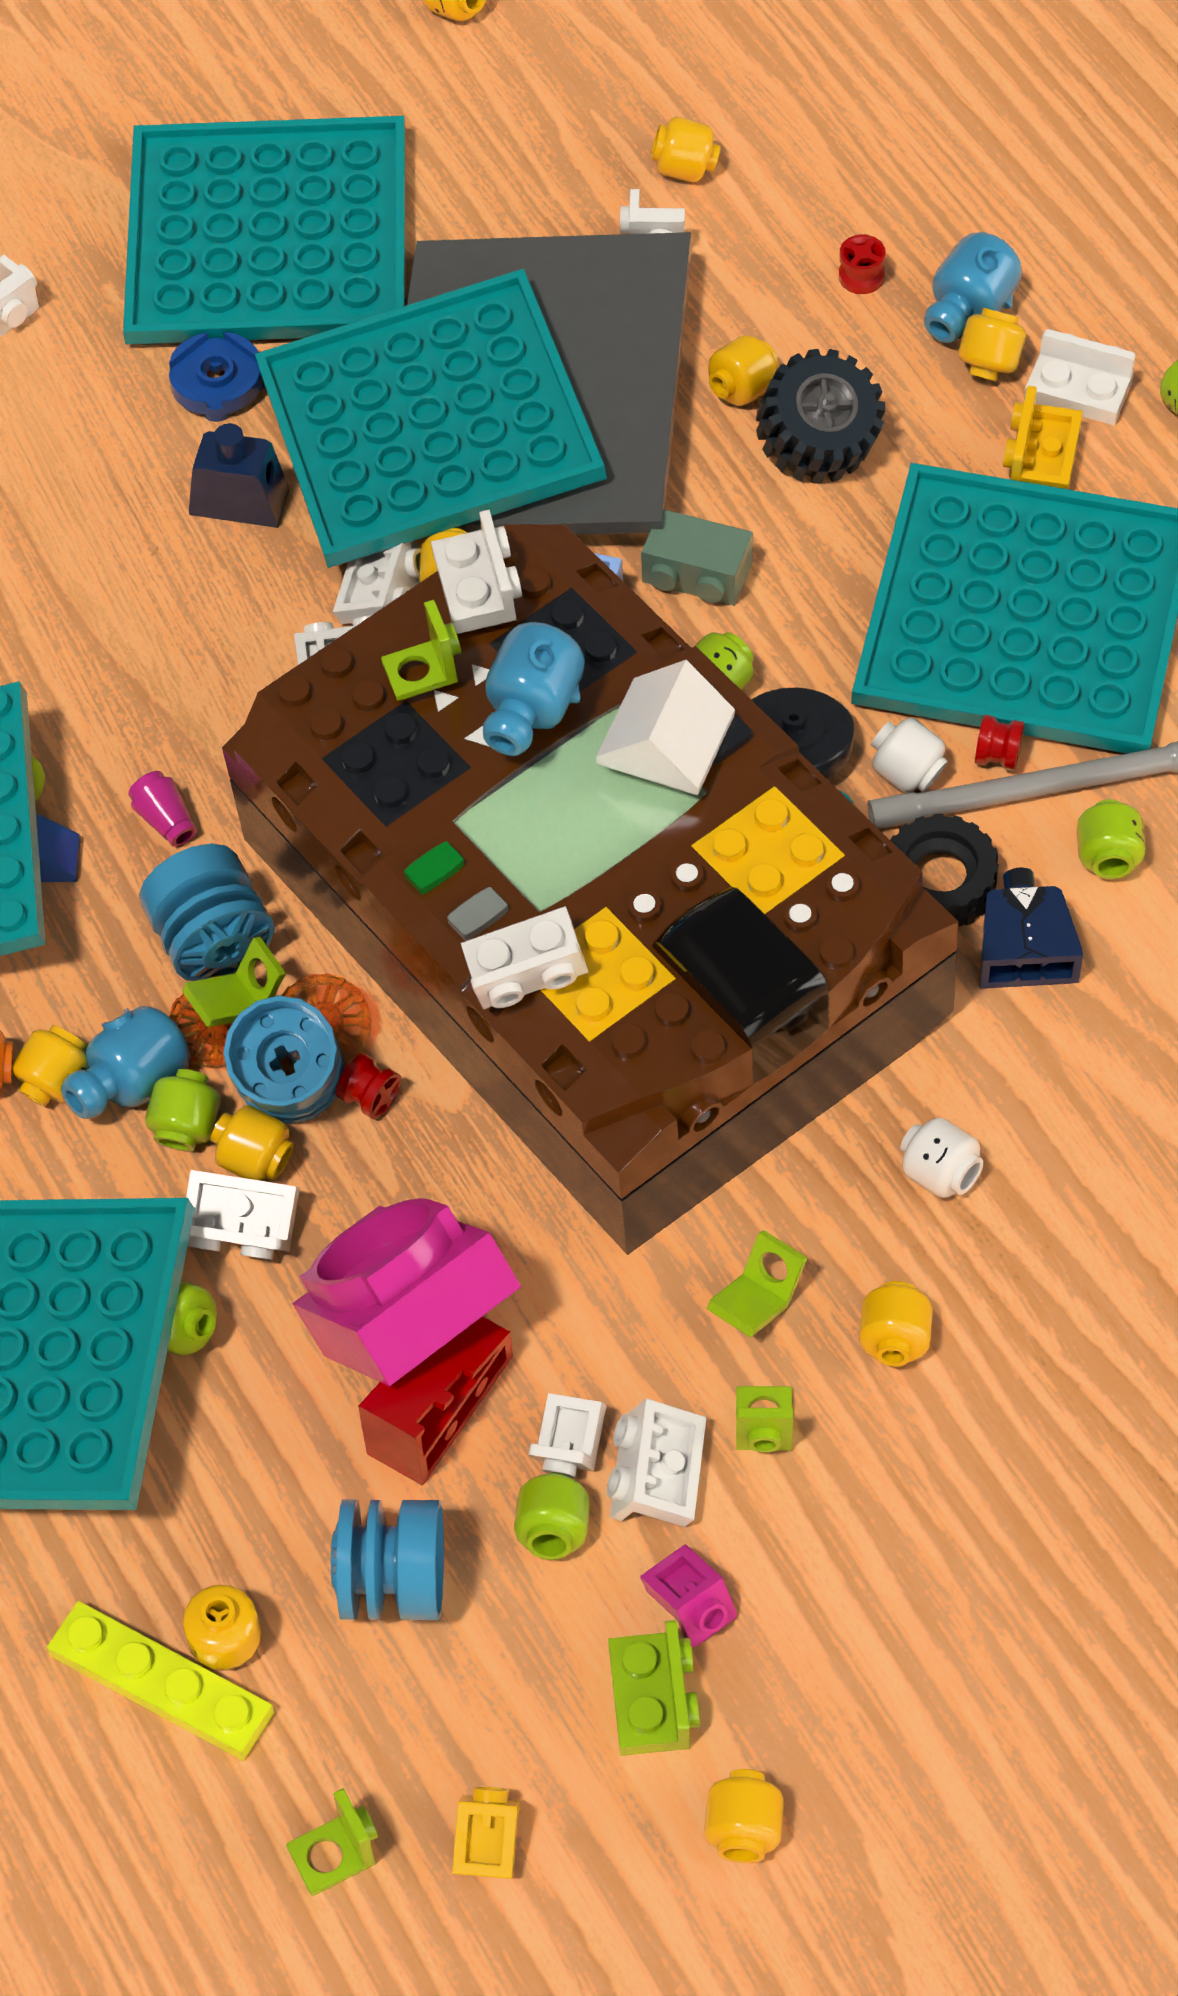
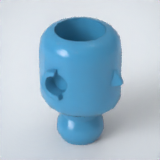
(973, 276)
(531, 685)
(126, 1062)

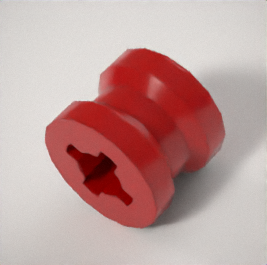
(862, 264)
(999, 742)
(368, 1086)

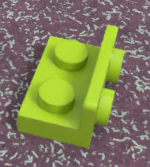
(650, 1691)

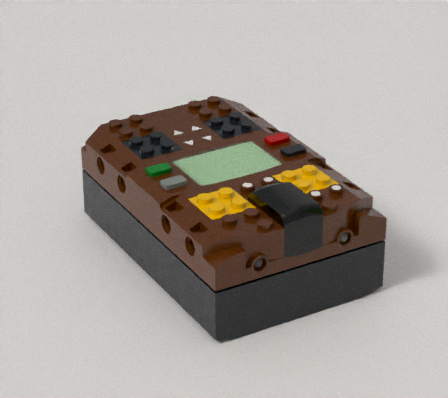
(734, 940)

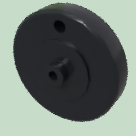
(814, 723)

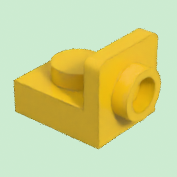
(486, 1833)

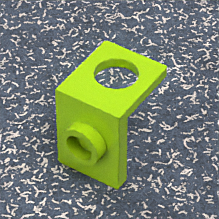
(436, 654)
(224, 997)
(755, 1295)
(764, 1427)
(350, 1832)

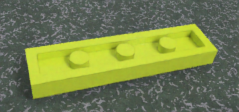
(160, 1680)

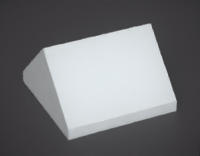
(668, 728)

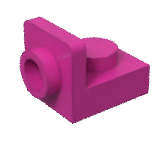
(690, 1594)

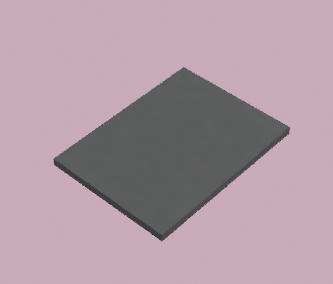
(619, 333)

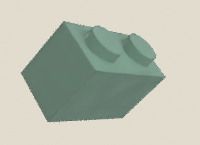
(698, 558)

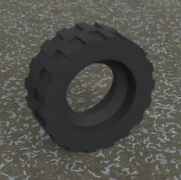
(968, 844)

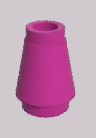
(162, 807)

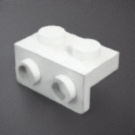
(241, 1212)

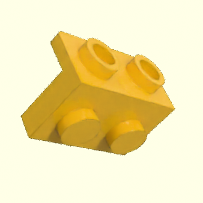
(1044, 442)

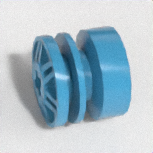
(204, 911)
(279, 1030)
(389, 1559)

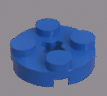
(221, 395)

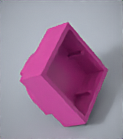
(401, 1287)

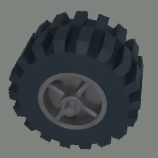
(820, 415)

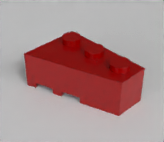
(426, 1409)

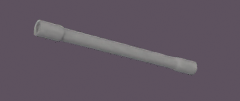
(906, 807)

